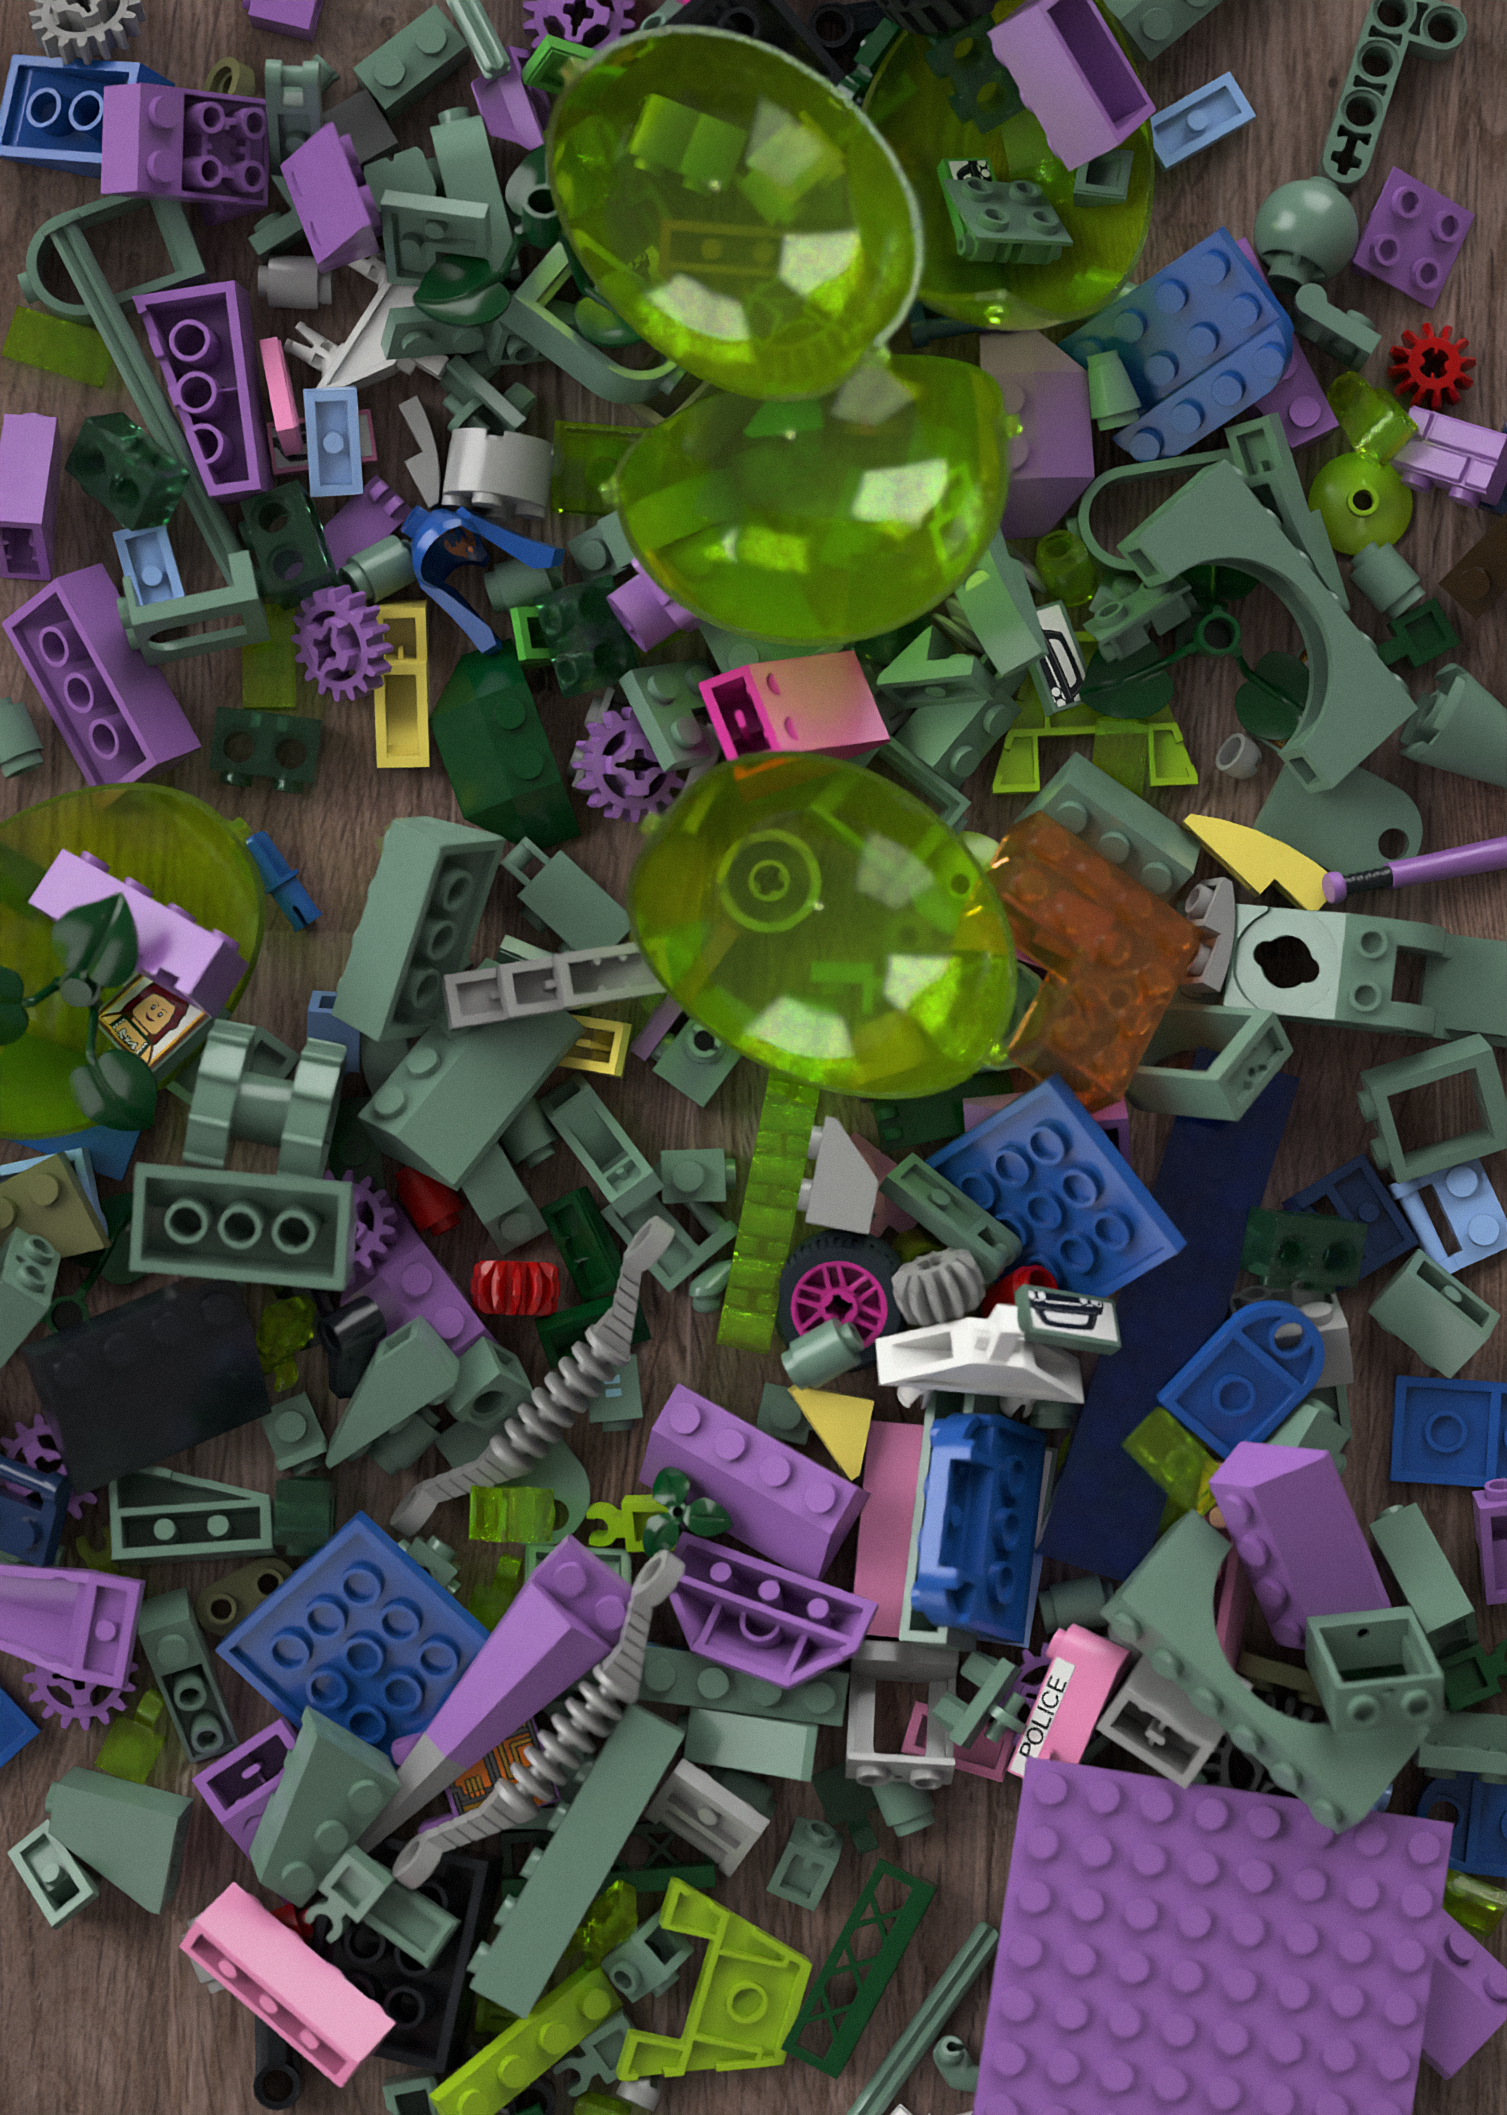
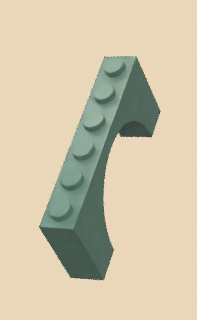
(1351, 691)
(1170, 1619)

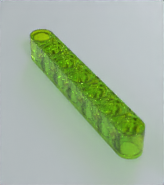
(768, 1214)

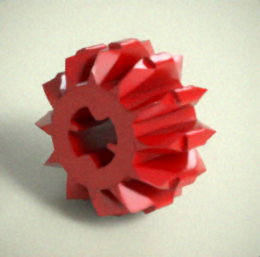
(1412, 359)
(515, 1287)

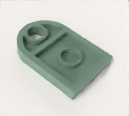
(1343, 823)
(557, 1470)

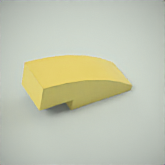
(404, 699)
(1260, 861)

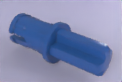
(282, 882)

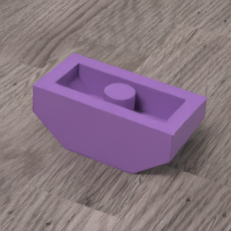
(511, 107)

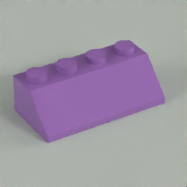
(97, 689)
(770, 1490)
(1296, 1537)
(1464, 1999)

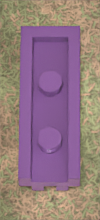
(361, 523)

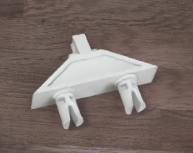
(361, 358)
(979, 1359)

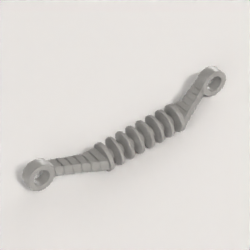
(510, 1455)
(514, 1802)

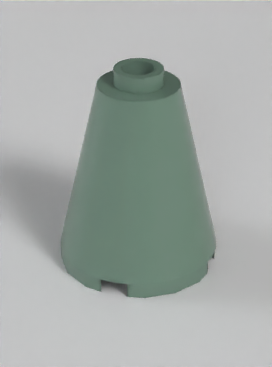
(1459, 729)

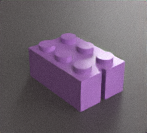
(1071, 76)

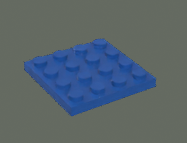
(1061, 1191)
(358, 1639)

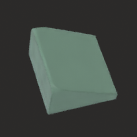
(1103, 179)

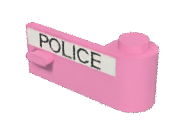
(1072, 1697)

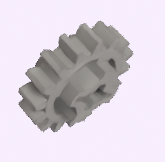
(85, 27)

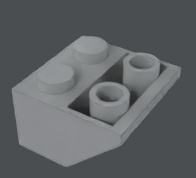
(843, 1183)
(1326, 1316)
(1161, 1724)

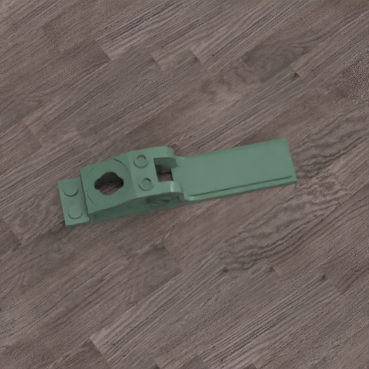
(1356, 955)

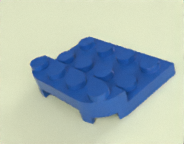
(1195, 344)
(980, 1524)

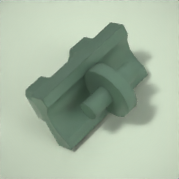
(477, 402)
(967, 1720)

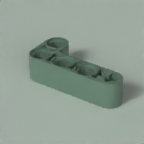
(1375, 92)

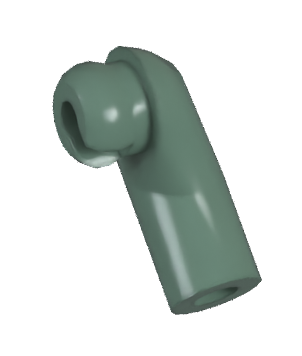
(708, 1285)
(955, 2064)

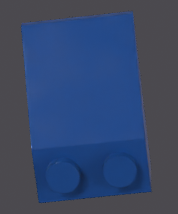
(56, 110)

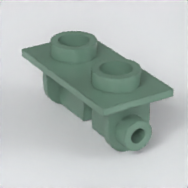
(1120, 623)

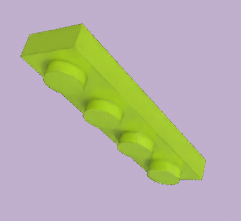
(529, 2046)

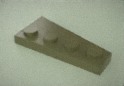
(53, 1205)

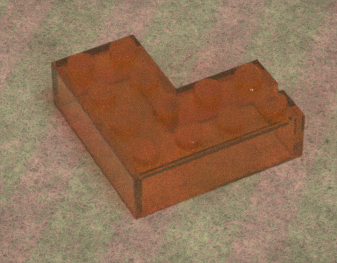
(1107, 954)

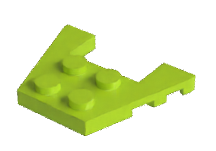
(1019, 758)
(741, 2001)

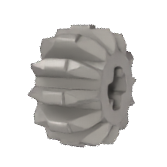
(938, 1287)

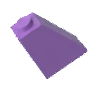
(28, 495)

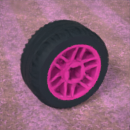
(846, 1265)

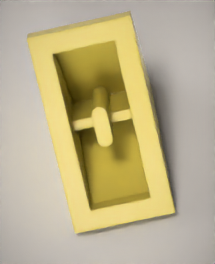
(600, 1048)
(839, 1422)

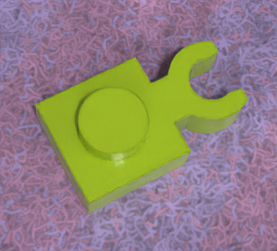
(624, 1523)

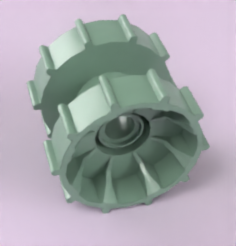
(264, 1109)

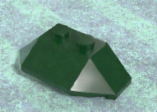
(501, 752)

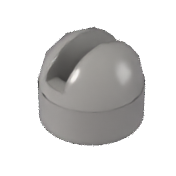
(1238, 757)
(643, 2092)

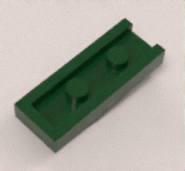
(933, 1116)

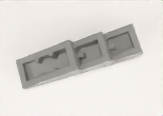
(547, 985)

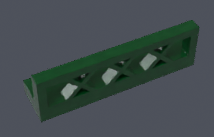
(643, 1877)
(877, 1978)

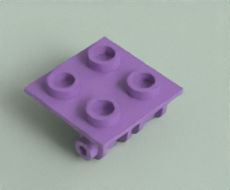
(1411, 238)

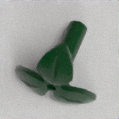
(699, 1518)

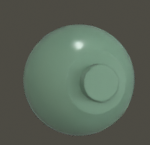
(1305, 233)

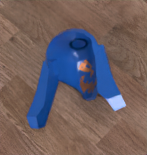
(453, 539)

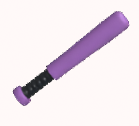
(1436, 866)

